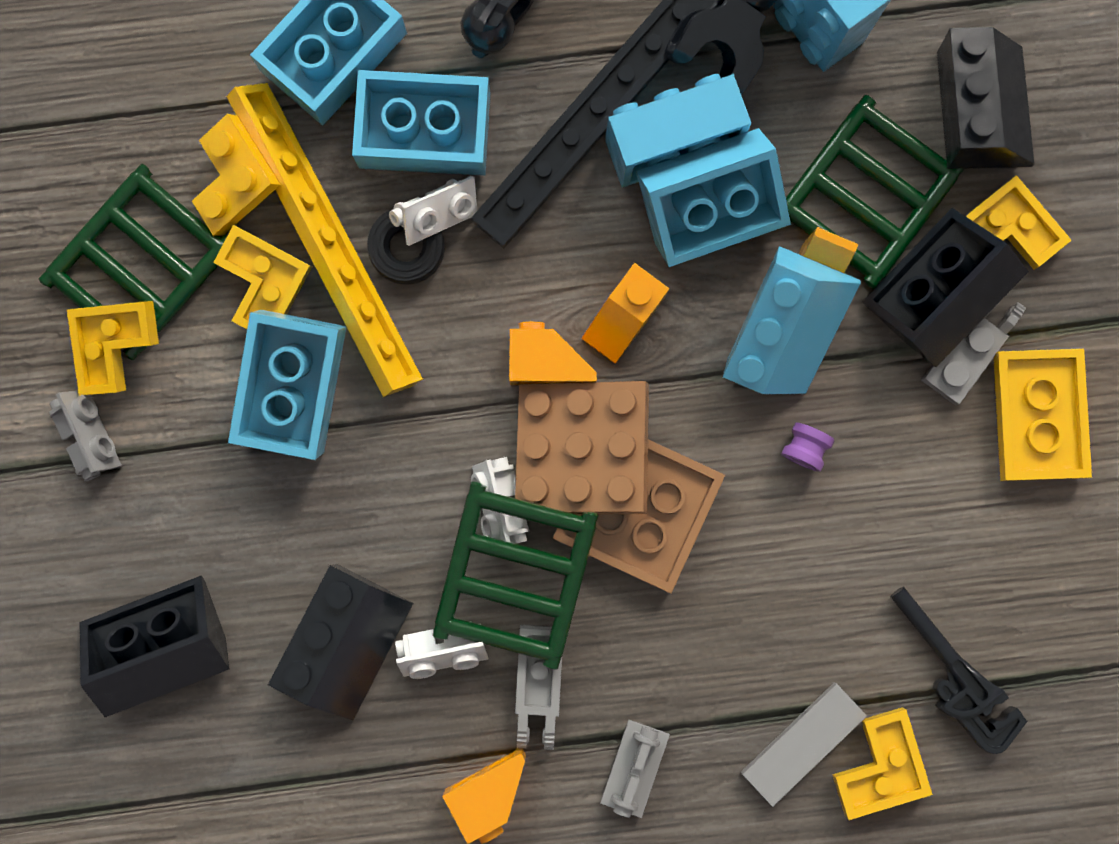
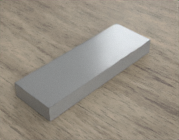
(803, 744)

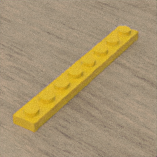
(326, 240)

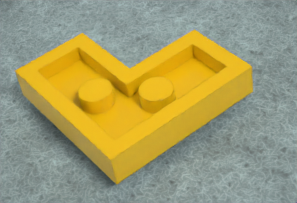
(243, 176)
(1021, 219)
(272, 274)
(98, 338)
(895, 774)

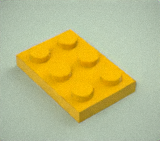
(1042, 414)

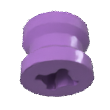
(807, 447)

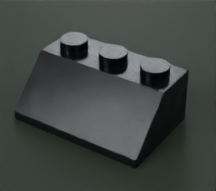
(984, 100)
(945, 286)
(340, 643)
(151, 647)

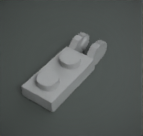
(971, 356)
(537, 690)

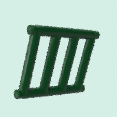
(922, 204)
(113, 212)
(469, 541)

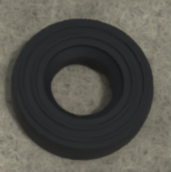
(398, 271)

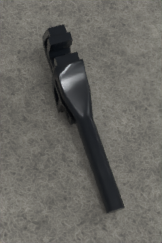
(967, 690)

